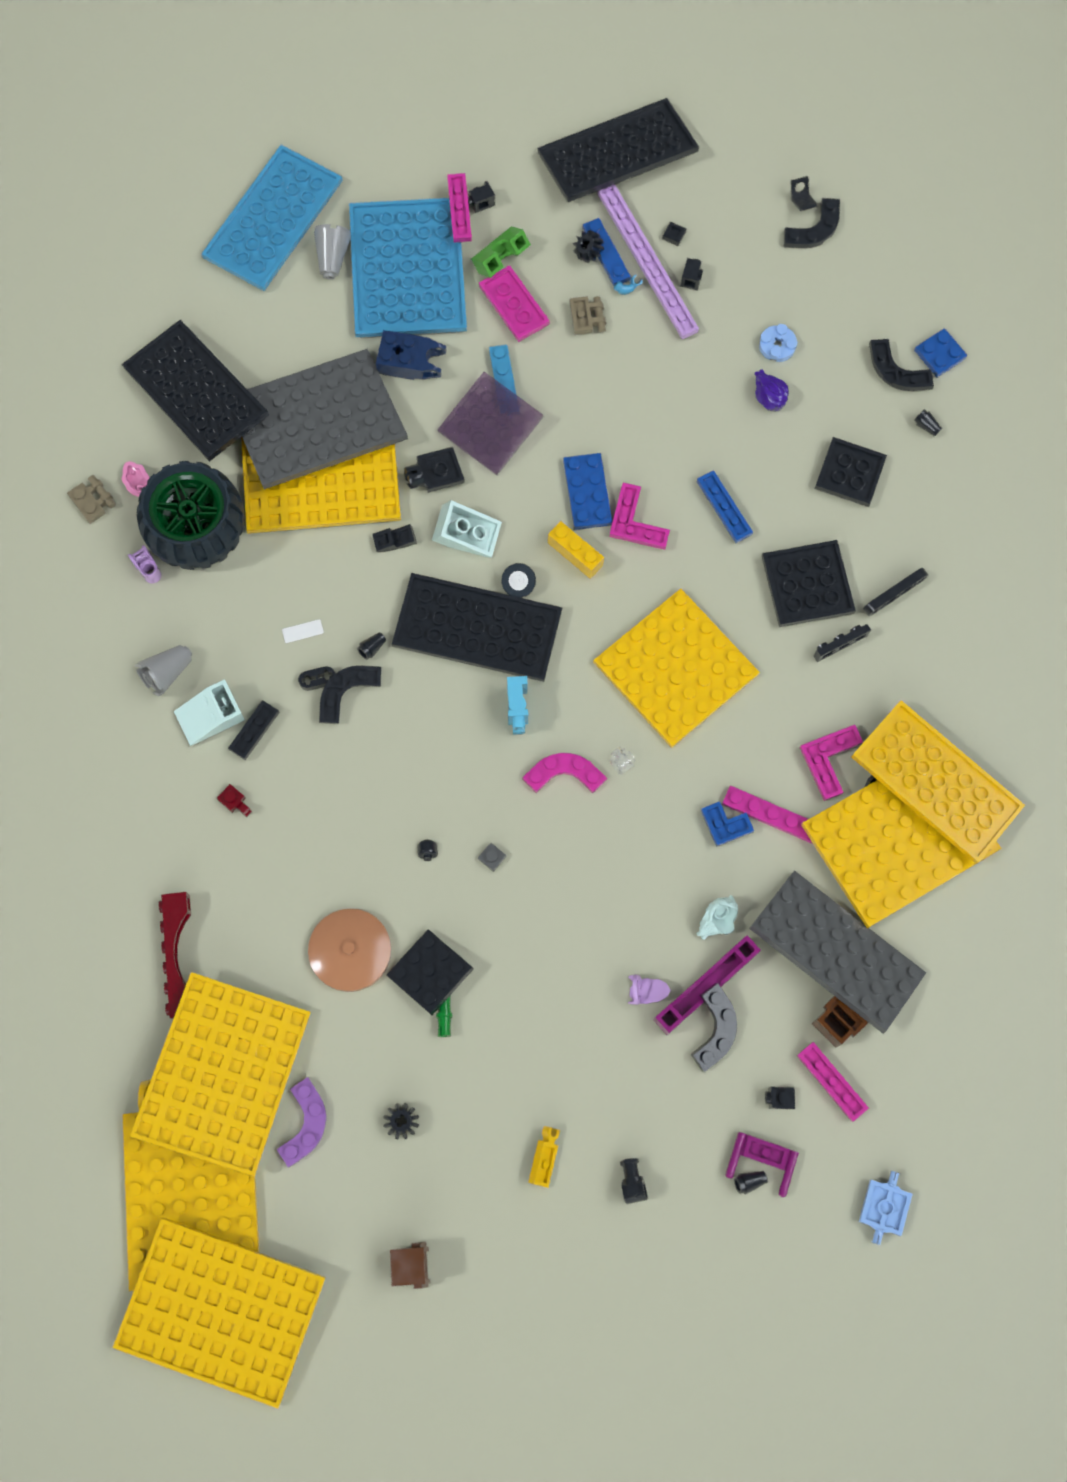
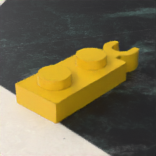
(544, 1158)

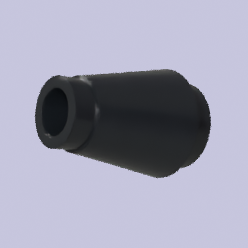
(928, 423)
(370, 646)
(749, 1181)

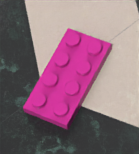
(514, 303)

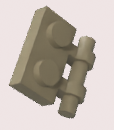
(581, 315)
(85, 501)

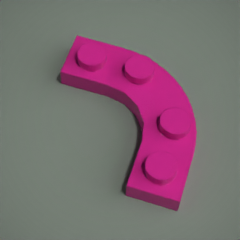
(564, 764)

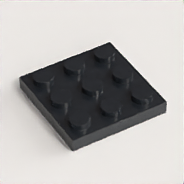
(850, 471)
(430, 972)

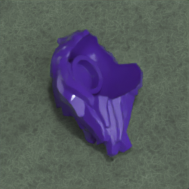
(770, 391)

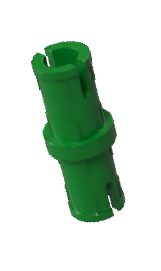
(444, 1019)

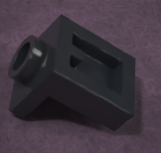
(780, 1097)

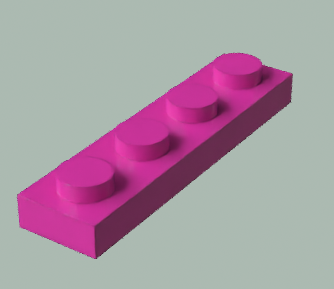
(459, 207)
(832, 1082)

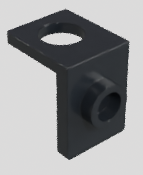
(802, 199)

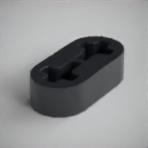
(315, 674)

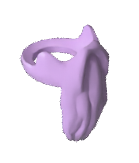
(647, 990)

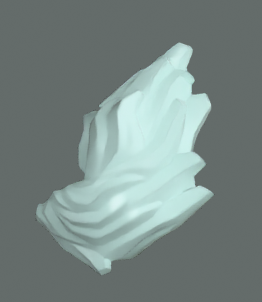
(719, 917)

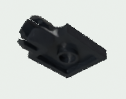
(435, 471)

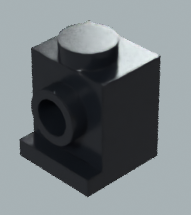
(481, 197)
(692, 274)

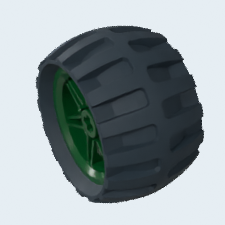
(160, 504)

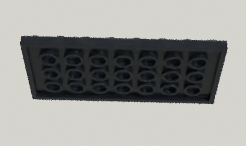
(617, 149)
(195, 390)
(477, 627)

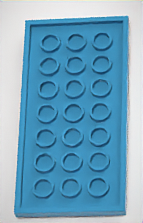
(272, 217)

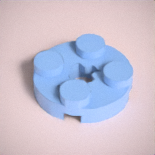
(778, 333)

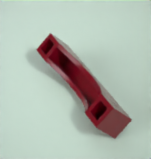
(176, 912)

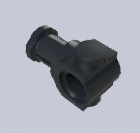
(633, 1185)

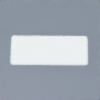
(302, 631)

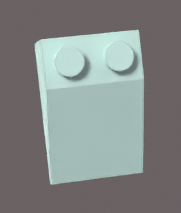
(466, 529)

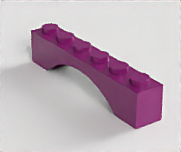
(719, 973)

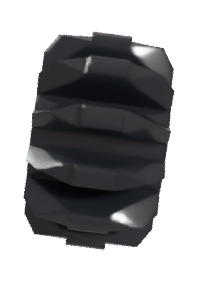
(588, 246)
(405, 1127)

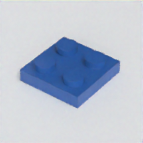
(940, 352)

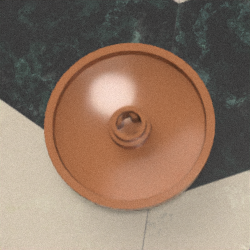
(349, 950)

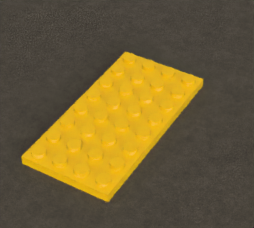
(938, 781)

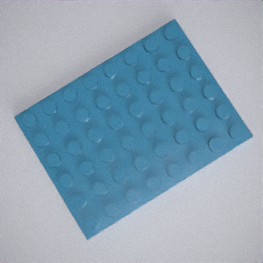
(406, 268)

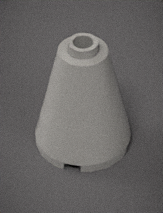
(331, 248)
(163, 668)

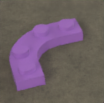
(313, 1126)

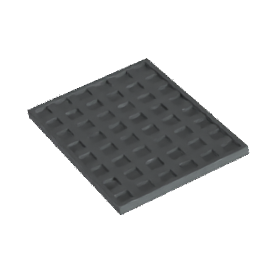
(321, 419)

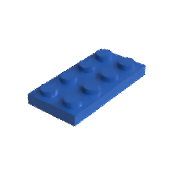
(587, 491)

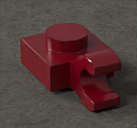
(233, 800)

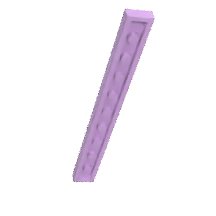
(648, 262)

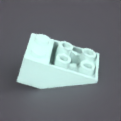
(209, 713)

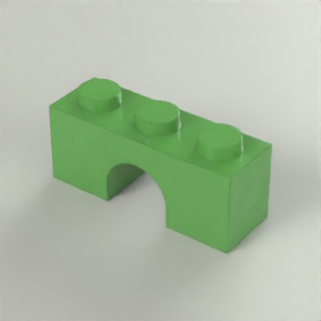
(510, 242)

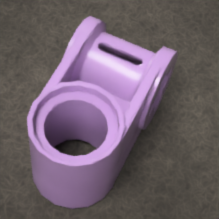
(144, 562)

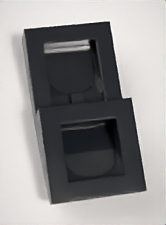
(394, 539)

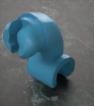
(626, 289)

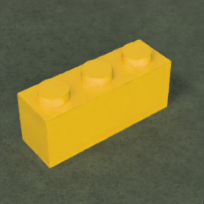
(575, 549)

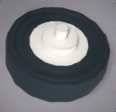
(518, 580)

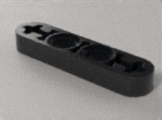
(895, 591)

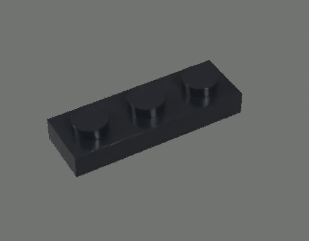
(841, 641)
(253, 730)

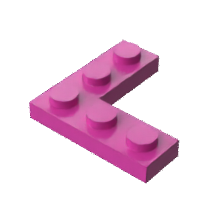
(626, 529)
(817, 754)

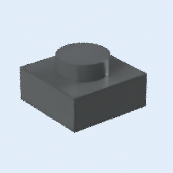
(492, 857)

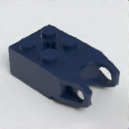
(408, 356)

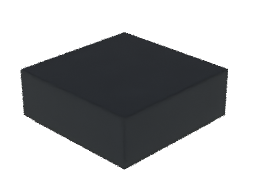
(674, 233)

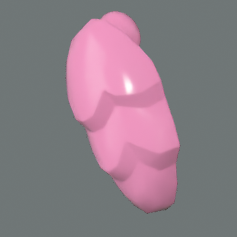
(134, 477)

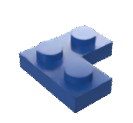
(724, 829)

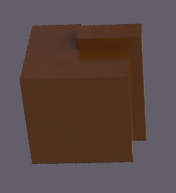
(838, 1022)
(410, 1266)

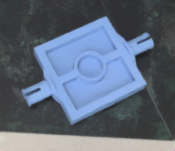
(885, 1207)

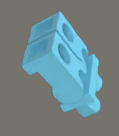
(517, 704)

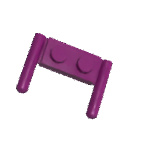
(765, 1153)

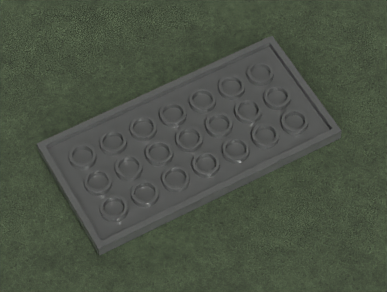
(838, 951)

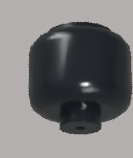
(427, 850)

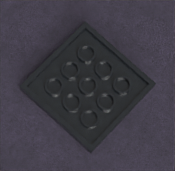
(808, 583)

